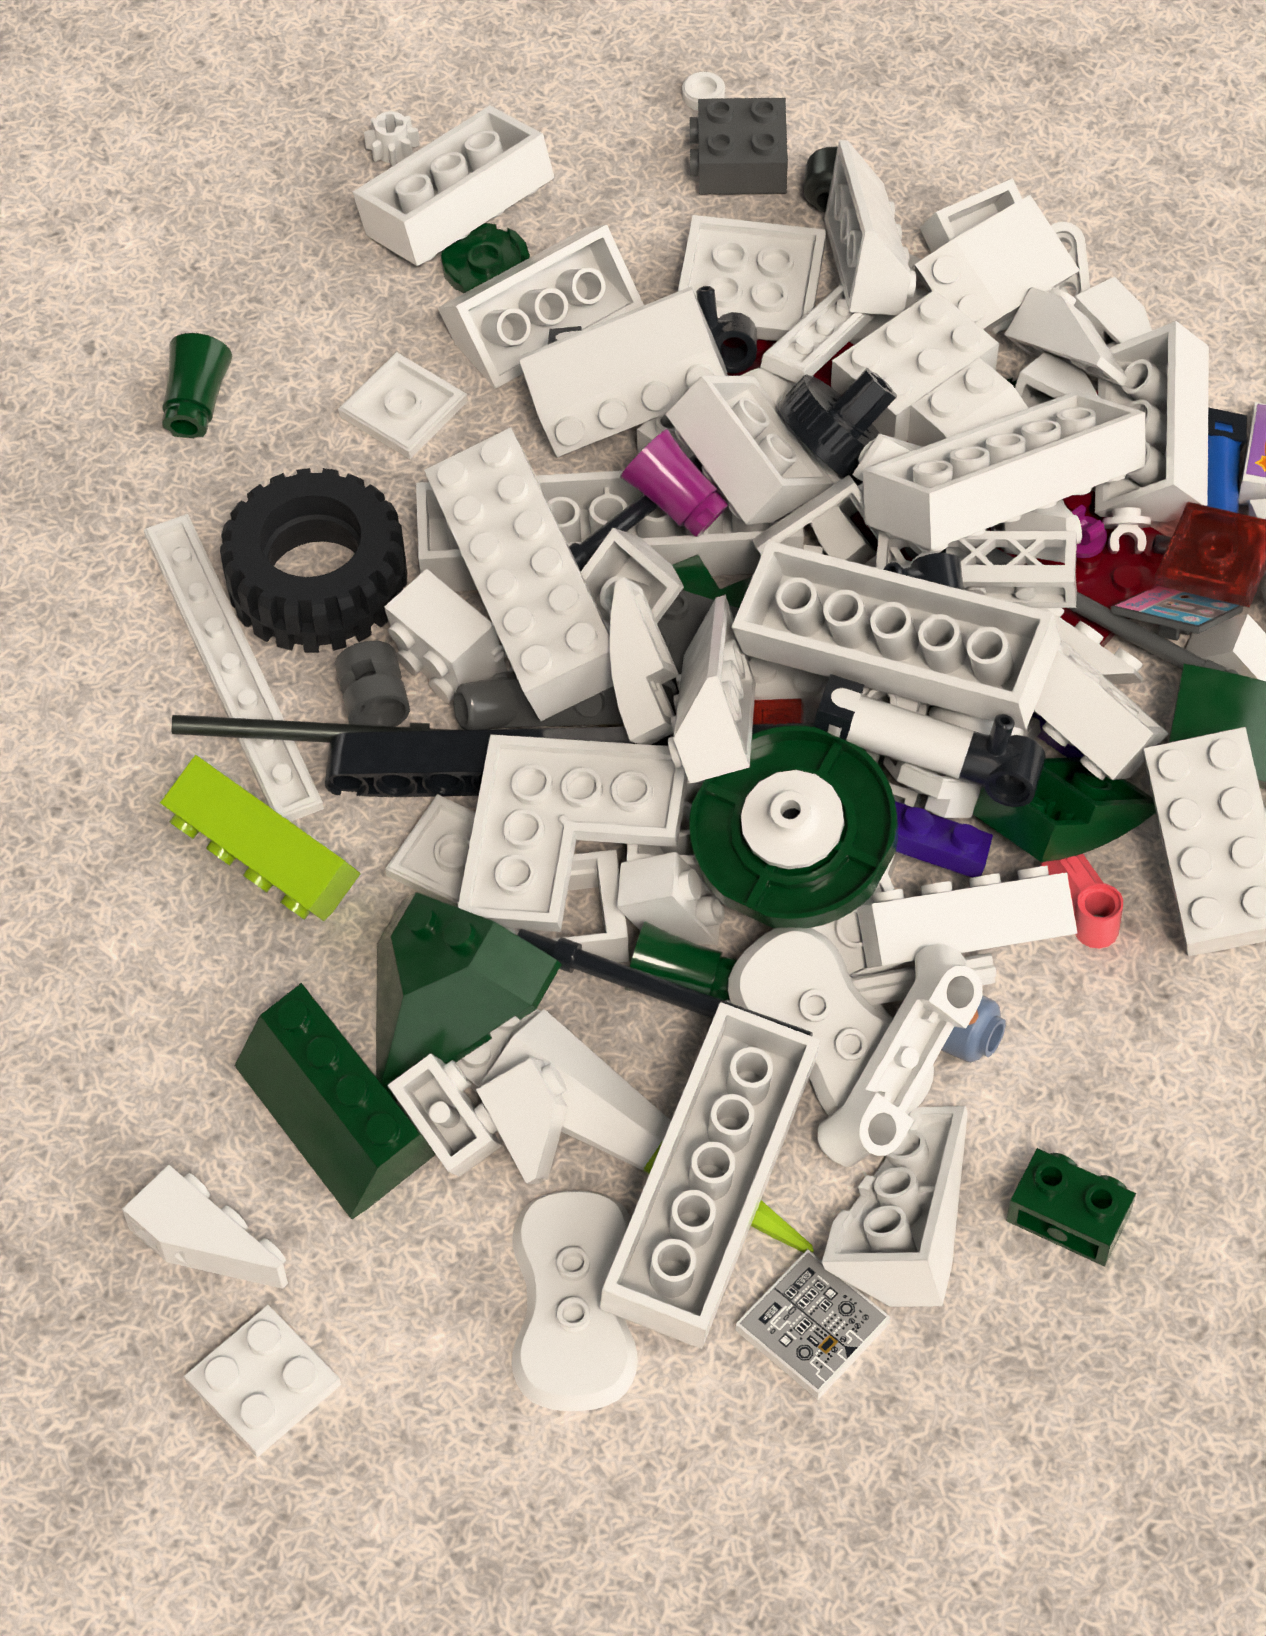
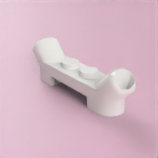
(874, 1113)

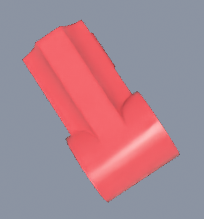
(1090, 898)

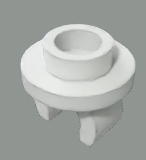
(1127, 522)

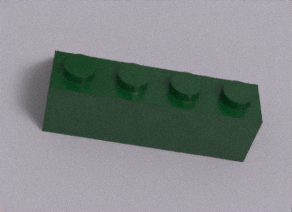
(330, 1103)

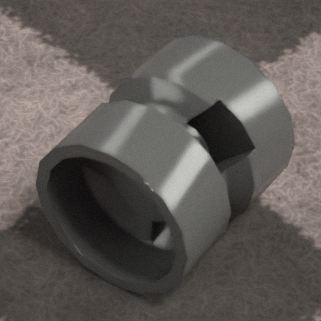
(372, 684)

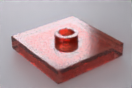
(1215, 555)

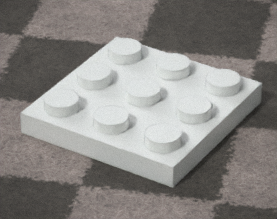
(756, 269)

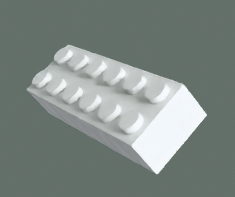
(1003, 470)
(524, 573)
(897, 633)
(709, 1175)

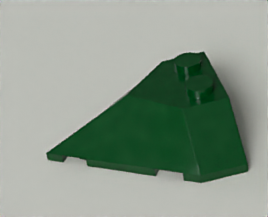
(449, 984)

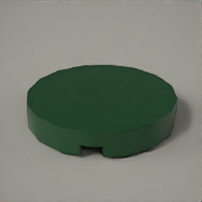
(468, 267)

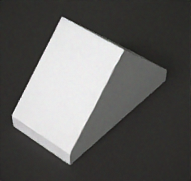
(1235, 645)

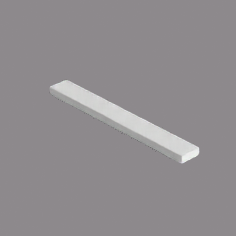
(231, 665)

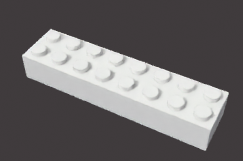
(582, 507)

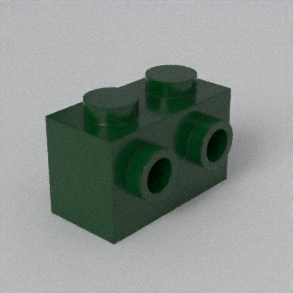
(1071, 1206)

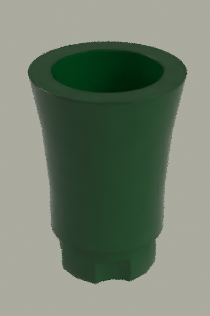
(193, 383)
(682, 962)

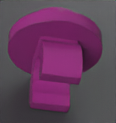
(1093, 534)

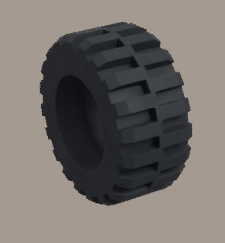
(317, 607)

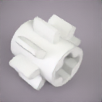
(391, 137)

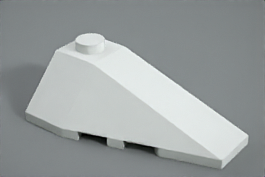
(631, 558)
(904, 1223)

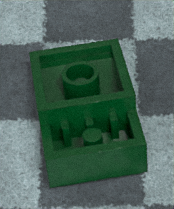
(1220, 702)
(1069, 812)

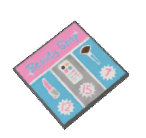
(1176, 611)

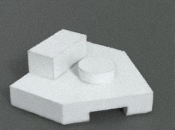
(947, 795)

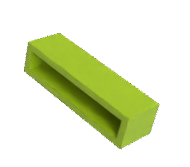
(259, 838)

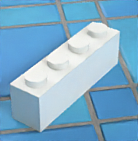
(968, 918)

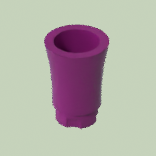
(675, 484)

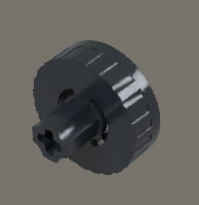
(837, 424)

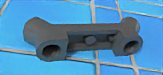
(502, 704)

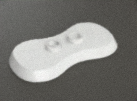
(804, 982)
(568, 1347)

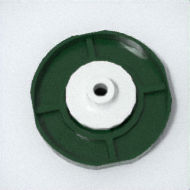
(796, 830)

